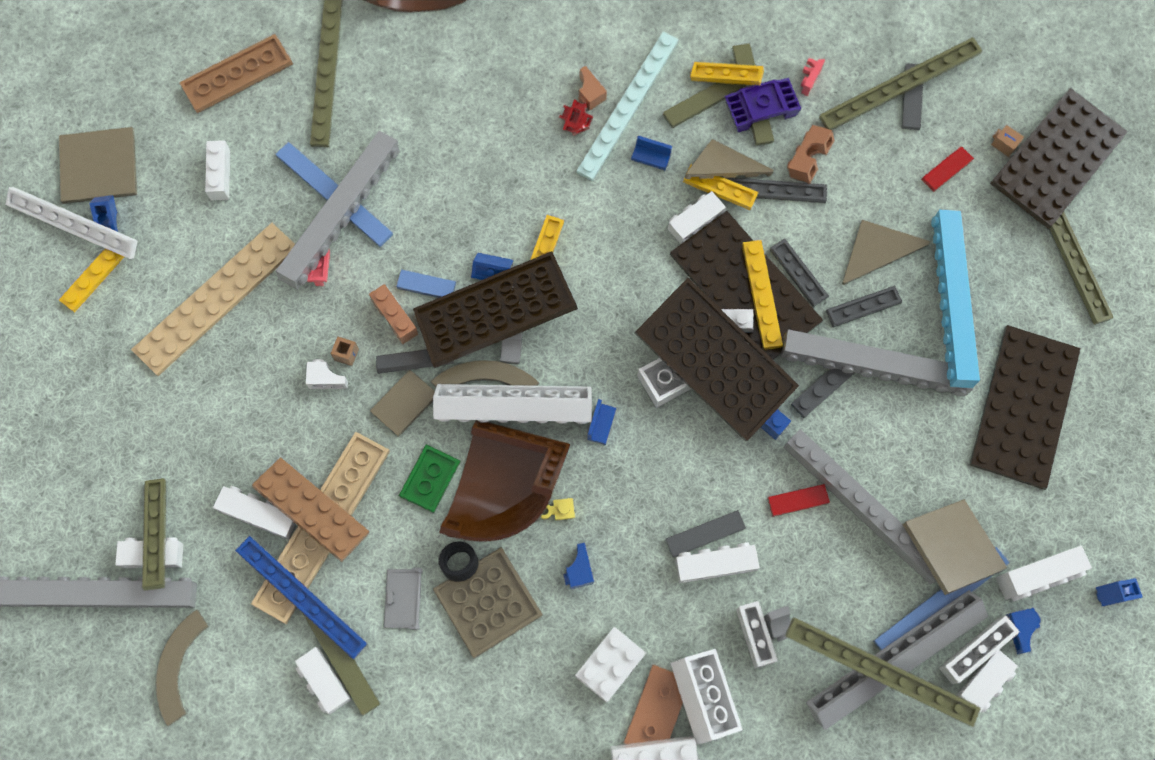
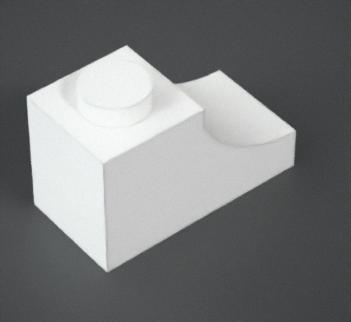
(320, 377)

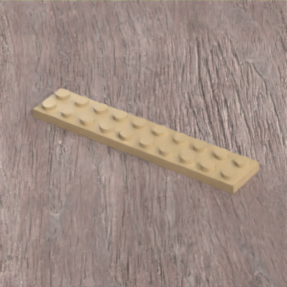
(213, 299)
(302, 553)

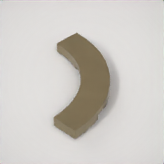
(485, 370)
(170, 663)

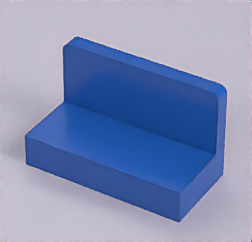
(652, 153)
(489, 265)
(601, 423)

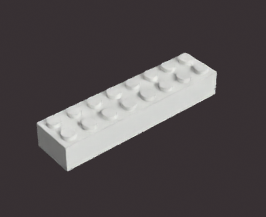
(512, 403)

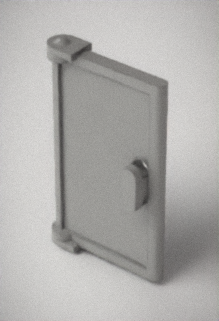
(405, 600)

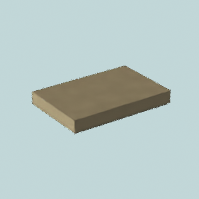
(403, 403)

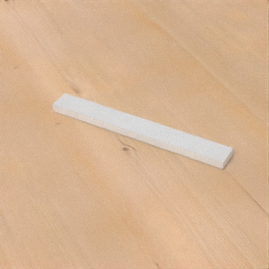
(71, 222)

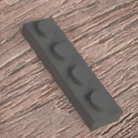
(820, 391)

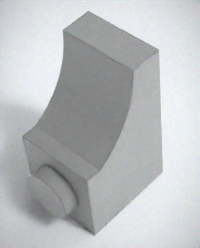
(512, 349)
(778, 623)

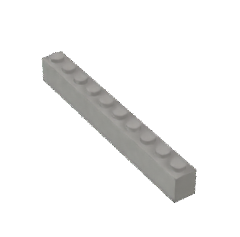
(337, 211)
(868, 361)
(857, 500)
(98, 593)
(903, 653)

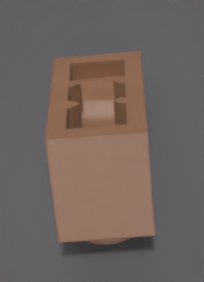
(592, 91)

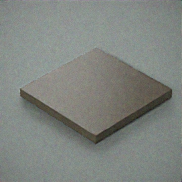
(97, 164)
(954, 546)
(488, 604)

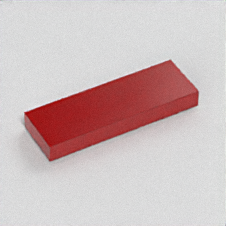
(947, 169)
(798, 500)

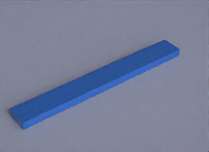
(301, 597)

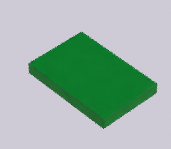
(429, 478)

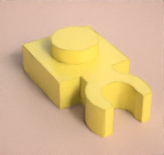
(562, 509)

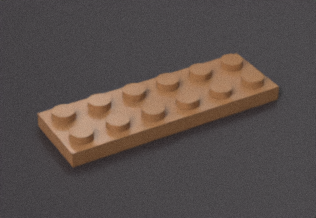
(236, 73)
(310, 509)

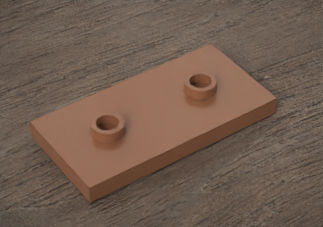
(656, 708)

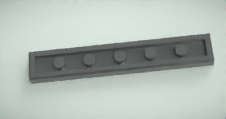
(785, 190)

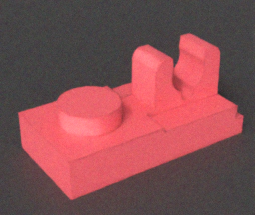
(813, 72)
(320, 274)

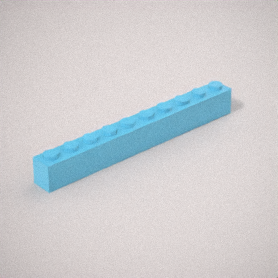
(955, 299)

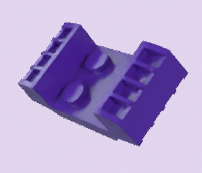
(762, 102)

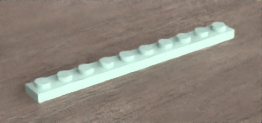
(627, 106)

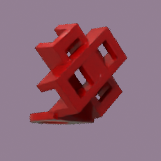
(578, 119)

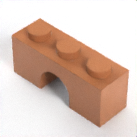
(815, 141)
(393, 313)

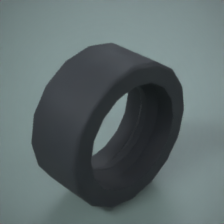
(451, 549)

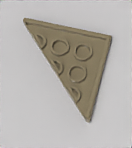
(725, 162)
(878, 247)

